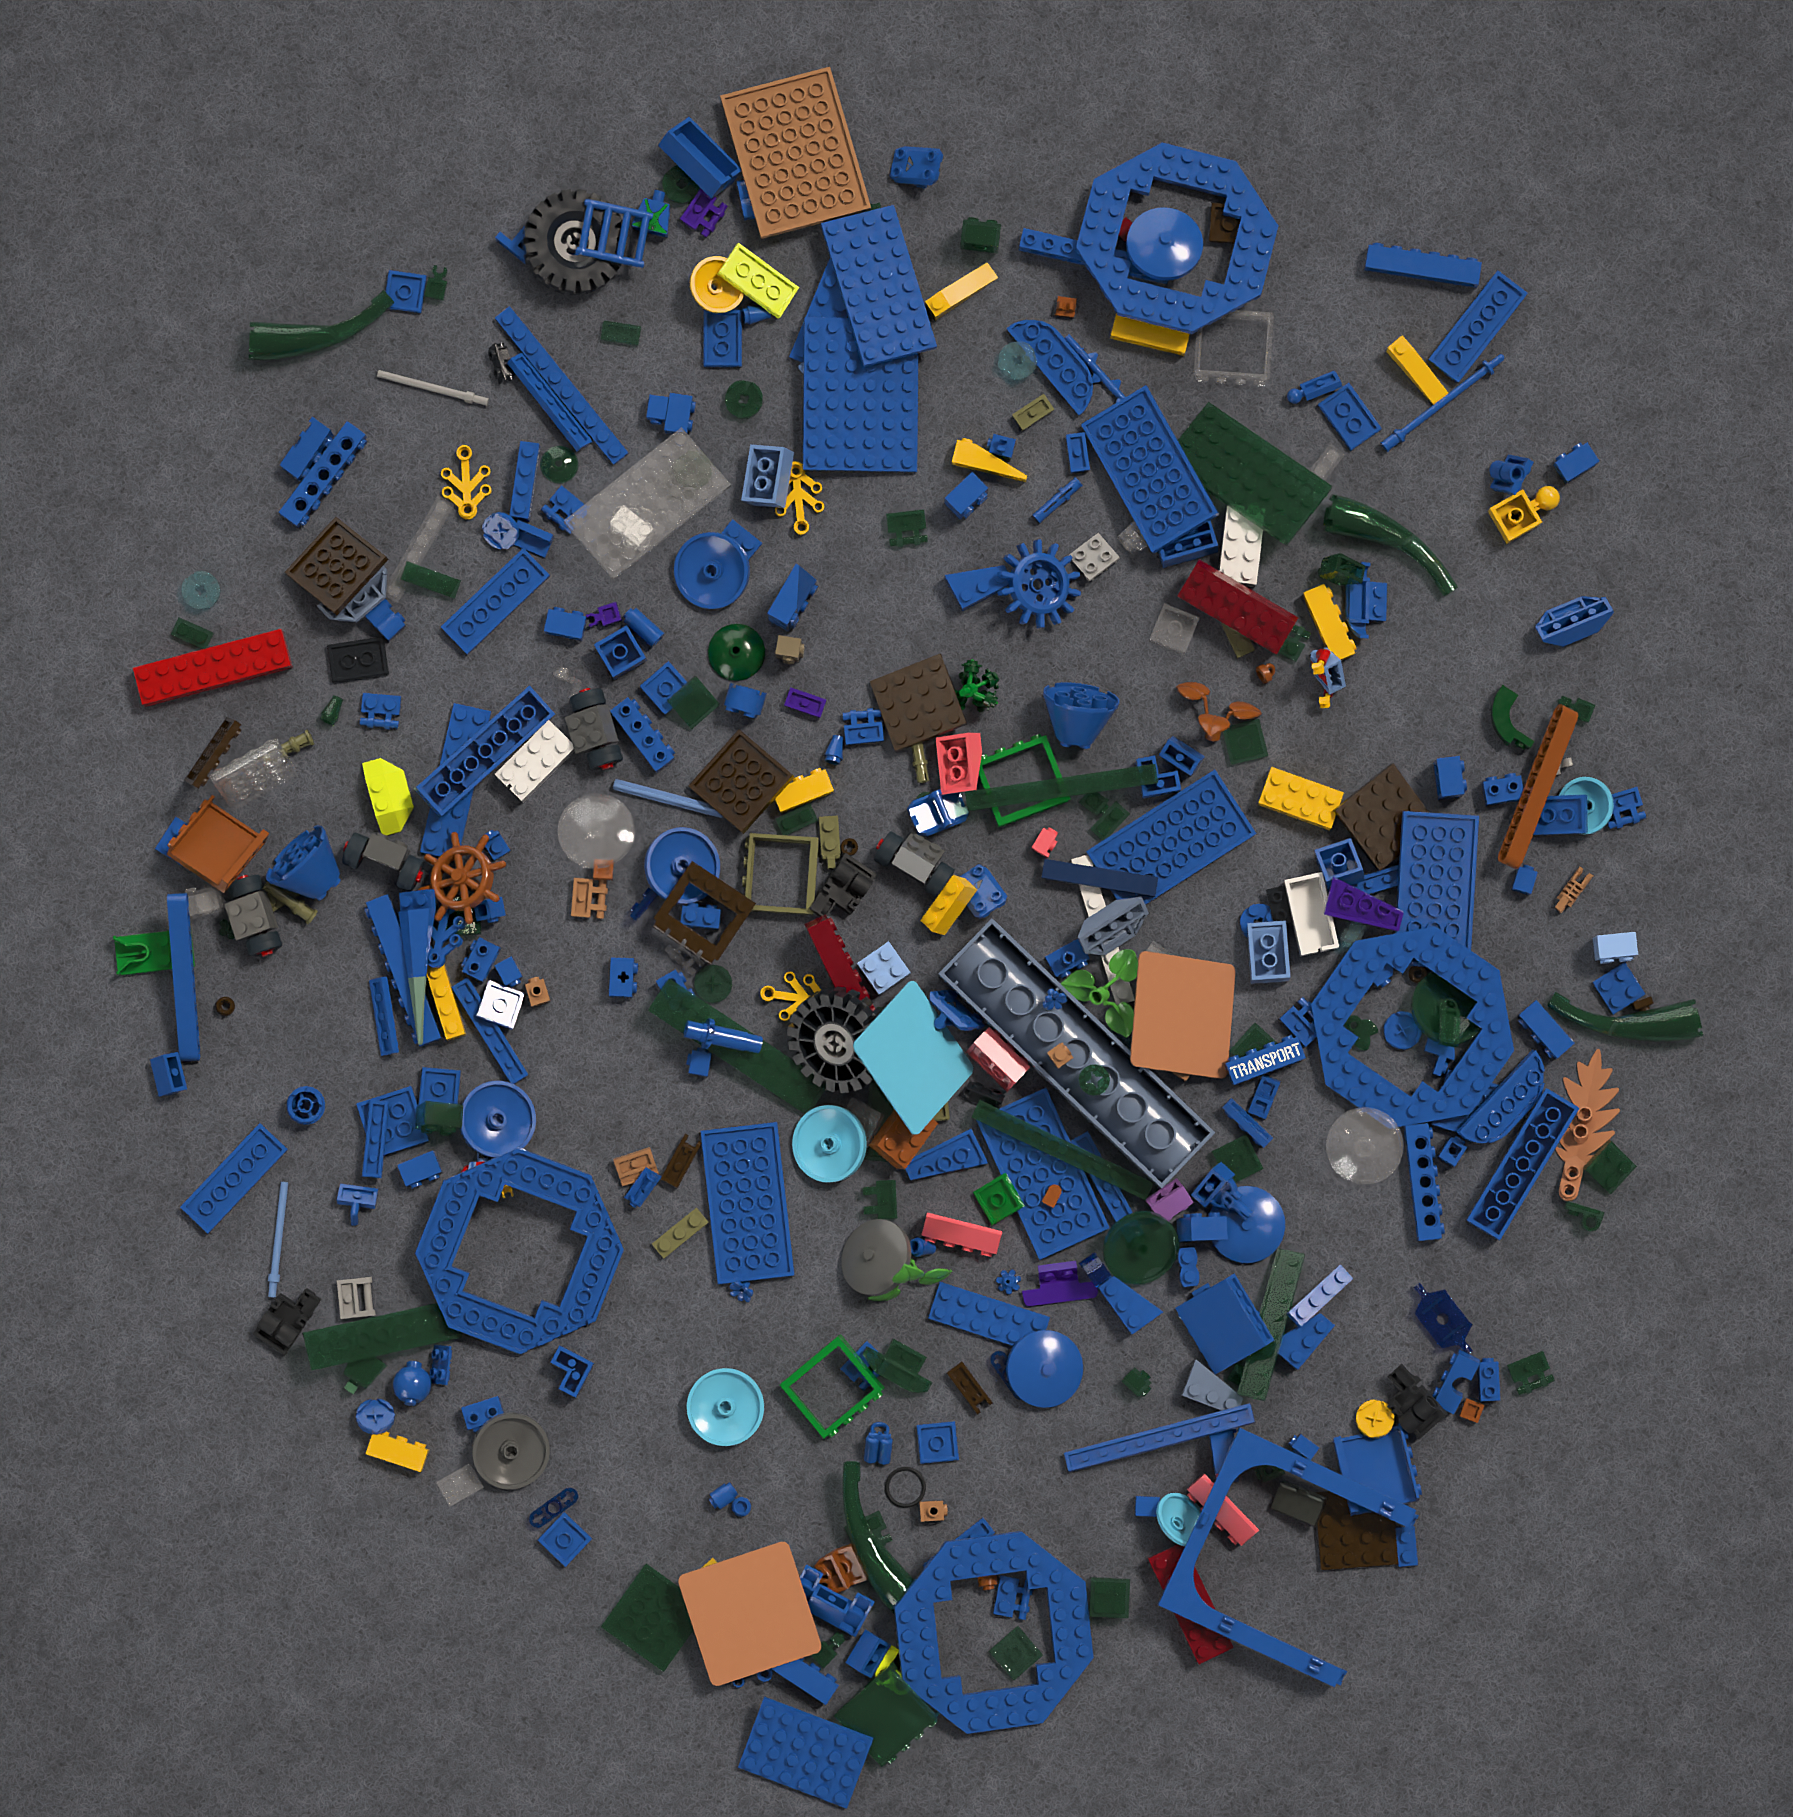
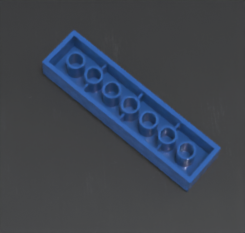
(484, 751)
(1522, 1164)

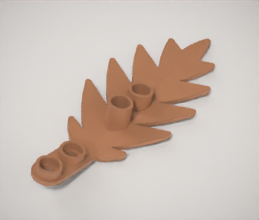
(1580, 1137)

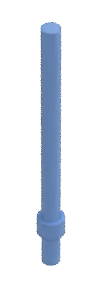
(274, 1277)

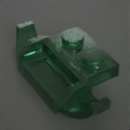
(899, 1365)

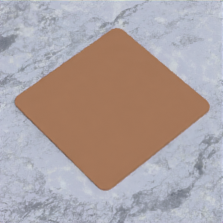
(1182, 1015)
(749, 1613)

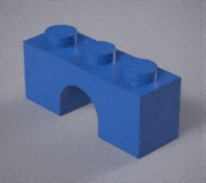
(1461, 1366)

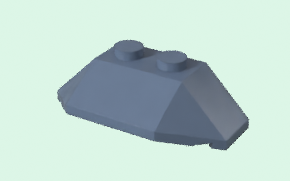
(364, 601)
(1112, 926)

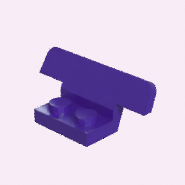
(1059, 1284)

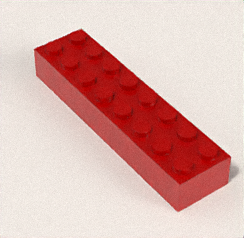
(212, 667)

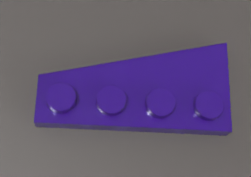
(1358, 906)

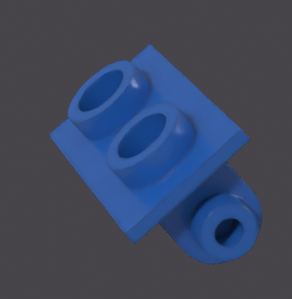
(642, 1187)

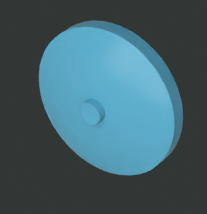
(829, 1143)
(725, 1407)

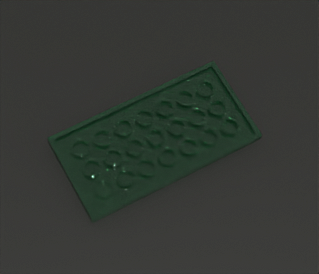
(1252, 474)

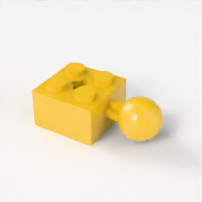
(1546, 499)

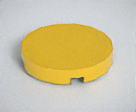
(1374, 1419)

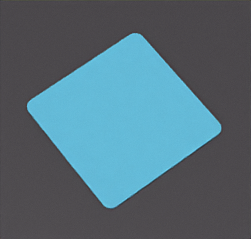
(912, 1058)

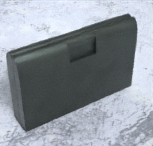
(1299, 1503)

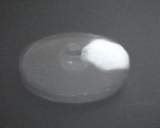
(596, 830)
(1364, 1145)

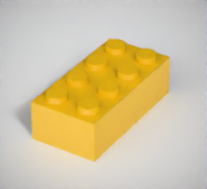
(1300, 798)

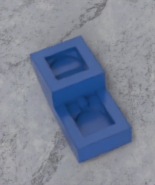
(1264, 1096)

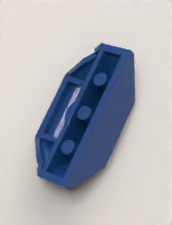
(1574, 620)

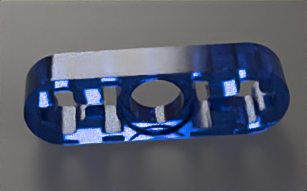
(997, 1366)
(538, 1511)

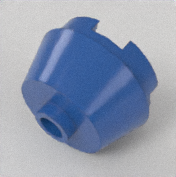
(305, 1105)

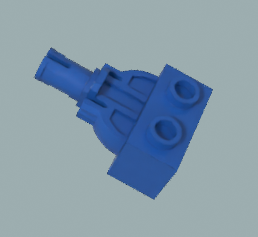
(1221, 1191)

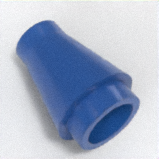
(754, 314)
(834, 752)
(921, 1247)

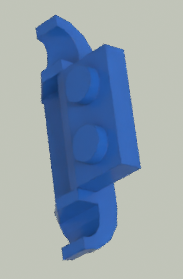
(1365, 603)

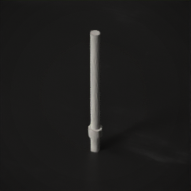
(468, 396)

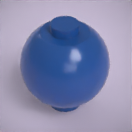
(412, 1383)

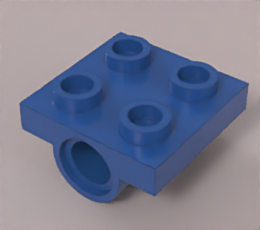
(1509, 473)

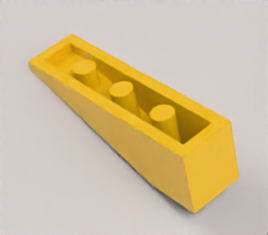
(960, 291)
(1416, 369)
(976, 458)

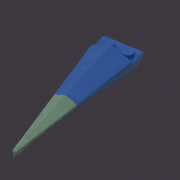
(416, 929)

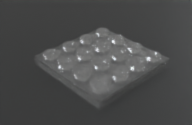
(254, 774)

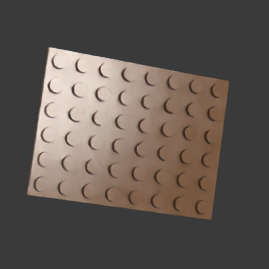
(795, 152)

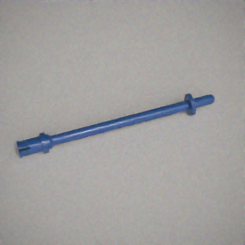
(1400, 434)

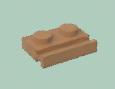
(632, 1165)

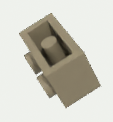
(789, 649)

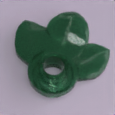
(1362, 1030)

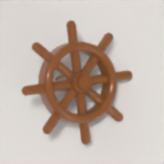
(462, 877)

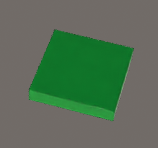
(998, 1199)

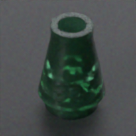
(332, 710)

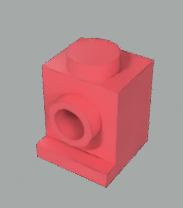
(1045, 842)

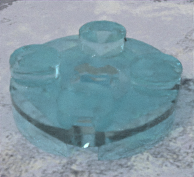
(1027, 356)
(207, 599)

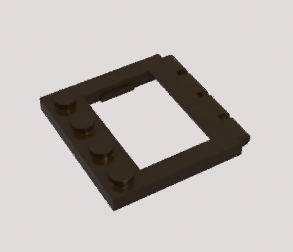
(718, 890)

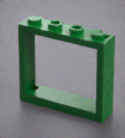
(1034, 809)
(860, 1406)

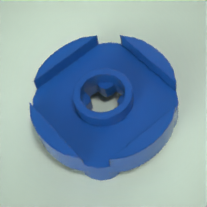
(1253, 913)

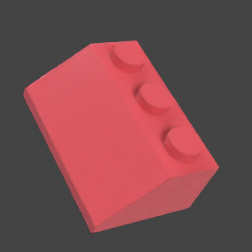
(998, 1059)

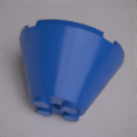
(1078, 712)
(306, 865)

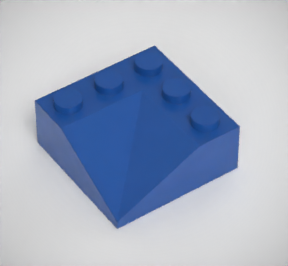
(792, 598)

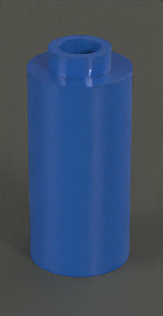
(643, 626)

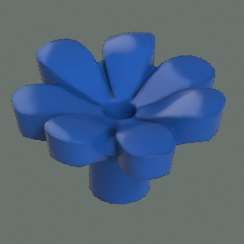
(1054, 999)
(1013, 1281)
(741, 1290)

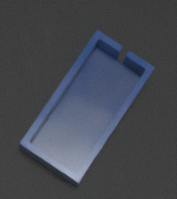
(700, 157)

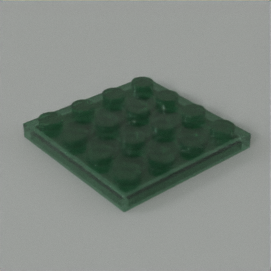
(651, 1618)

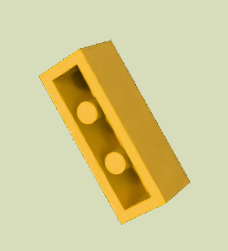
(804, 790)
(948, 905)
(398, 1451)

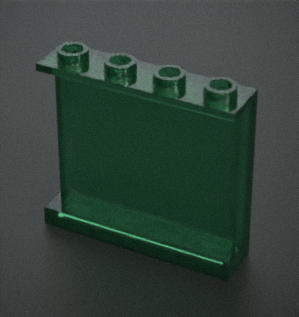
(888, 1713)

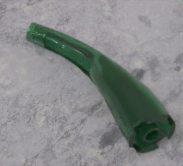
(284, 341)
(1363, 522)
(1659, 1024)
(879, 1565)

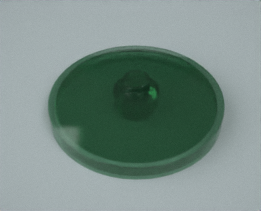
(1435, 993)
(1140, 1247)

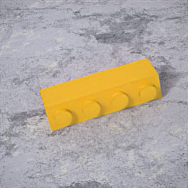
(1149, 335)
(1328, 623)
(445, 1002)

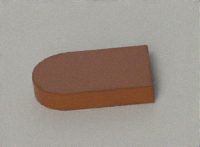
(1052, 1195)

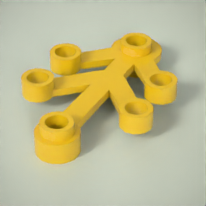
(466, 486)
(798, 494)
(799, 997)

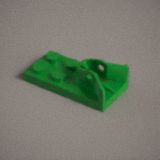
(144, 953)

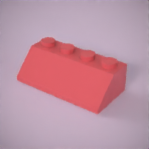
(961, 1233)
(1228, 1517)

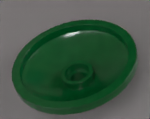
(740, 665)

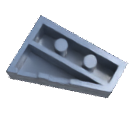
(1209, 1389)

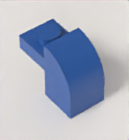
(1443, 1053)

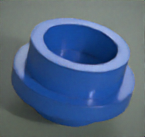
(741, 1506)

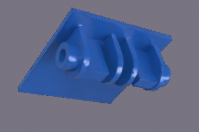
(440, 1368)

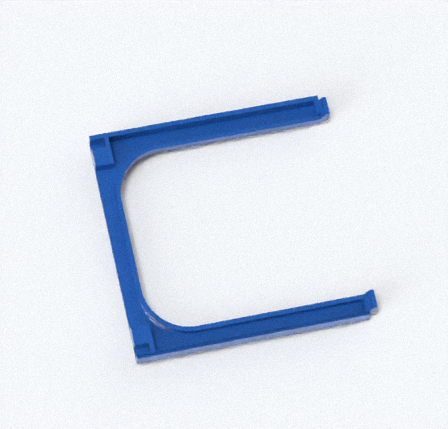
(1180, 1592)

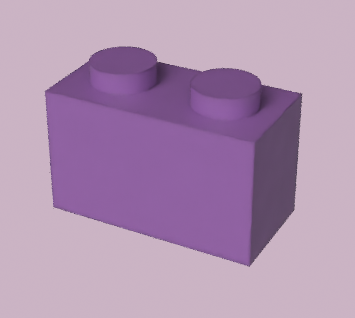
(1170, 1200)

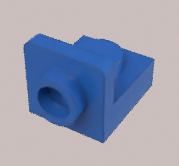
(496, 845)

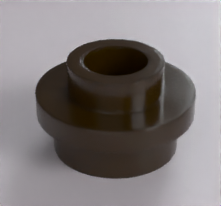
(1413, 978)
(221, 1001)

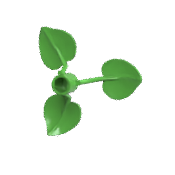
(1081, 986)
(909, 1273)

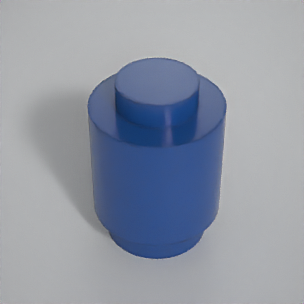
(723, 1495)

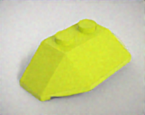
(388, 795)

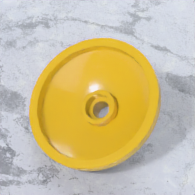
(703, 276)

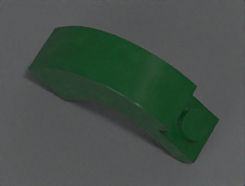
(1501, 719)

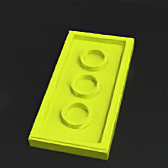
(758, 280)

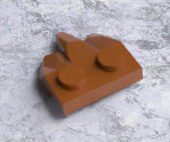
(841, 1569)

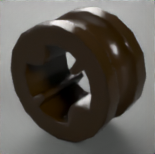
(844, 843)

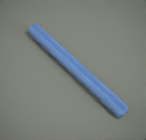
(665, 797)

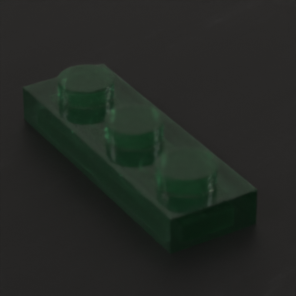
(430, 579)

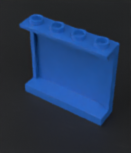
(1224, 1324)
(1379, 1465)

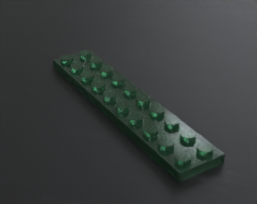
(768, 1067)

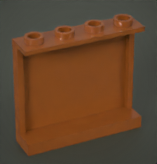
(215, 845)

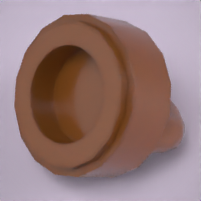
(1264, 673)

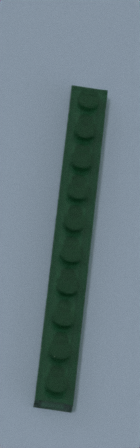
(1061, 787)
(1062, 1150)

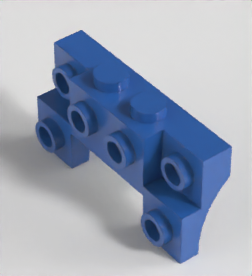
(832, 1606)

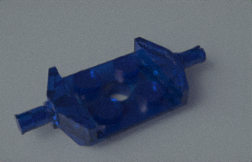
(1456, 1328)

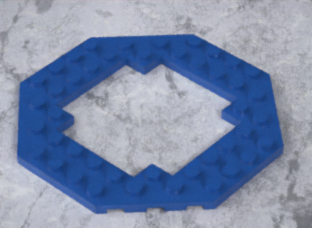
(1159, 304)
(1458, 967)
(545, 1180)
(1003, 1706)

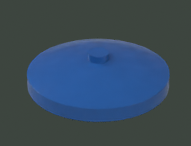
(1164, 244)
(711, 570)
(671, 855)
(497, 1118)
(1259, 1234)
(1044, 1368)

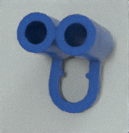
(878, 1445)

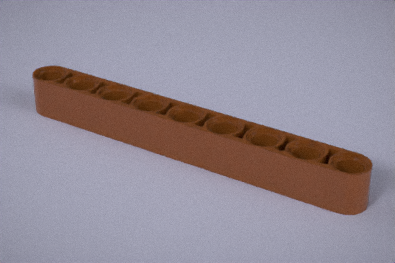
(1538, 786)

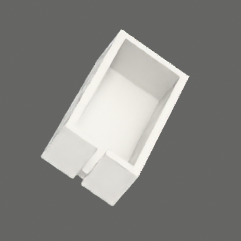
(1240, 548)
(535, 761)
(1307, 903)

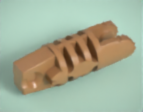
(1572, 890)

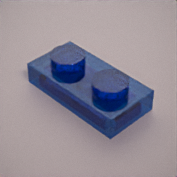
(638, 909)

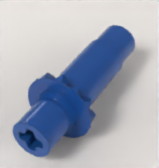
(709, 1034)

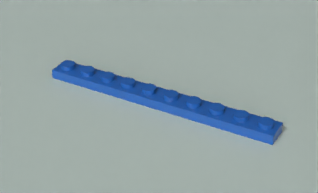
(561, 385)
(1159, 1437)

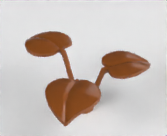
(1216, 724)

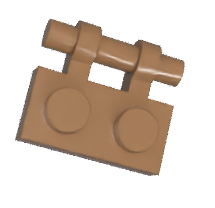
(582, 898)

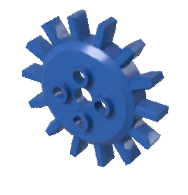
(1051, 595)

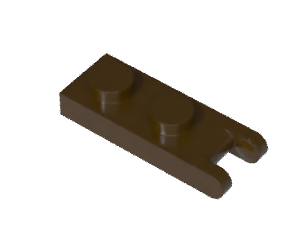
(680, 1162)
(968, 1386)

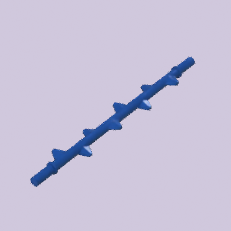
(1098, 375)

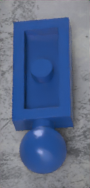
(1315, 387)

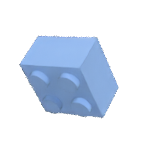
(1615, 946)
(883, 968)

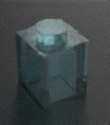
(1352, 932)

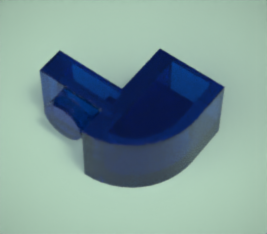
(1095, 1270)

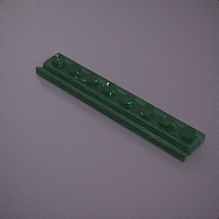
(1273, 1311)

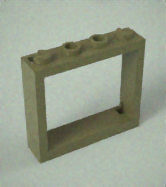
(749, 864)

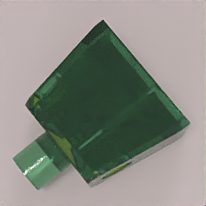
(1336, 569)
(363, 1373)

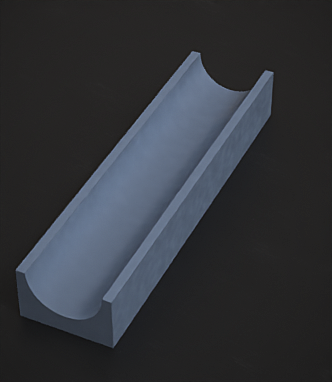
(1137, 1108)

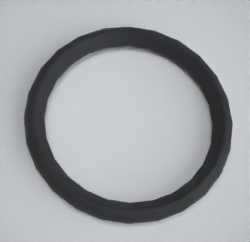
(922, 1482)

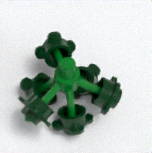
(972, 683)

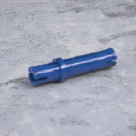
(1074, 484)

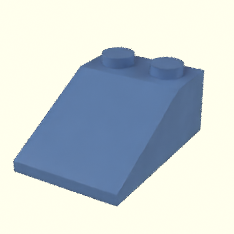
(1268, 952)

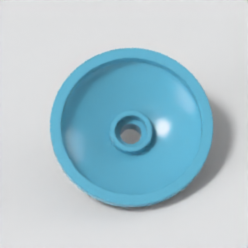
(1597, 795)
(1177, 1517)

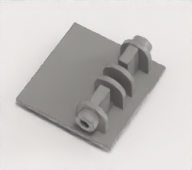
(1094, 557)

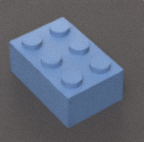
(767, 476)

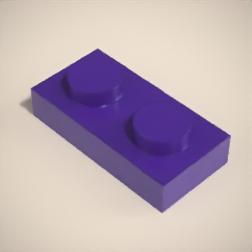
(805, 702)

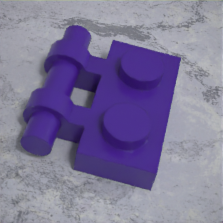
(698, 210)

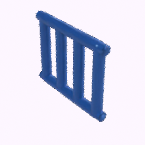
(601, 254)

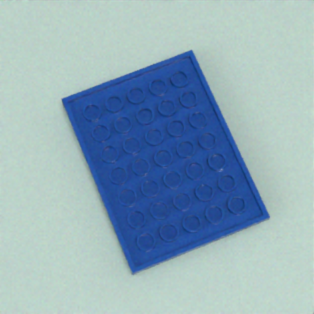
(854, 412)

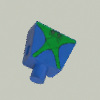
(661, 213)

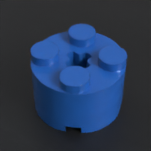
(744, 699)

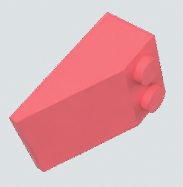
(959, 762)

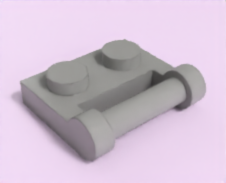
(349, 1298)

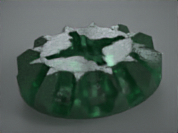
(1098, 1071)

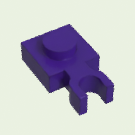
(607, 615)

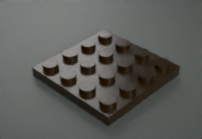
(336, 566)
(918, 702)
(209, 758)
(741, 781)
(1375, 815)
(1354, 1539)

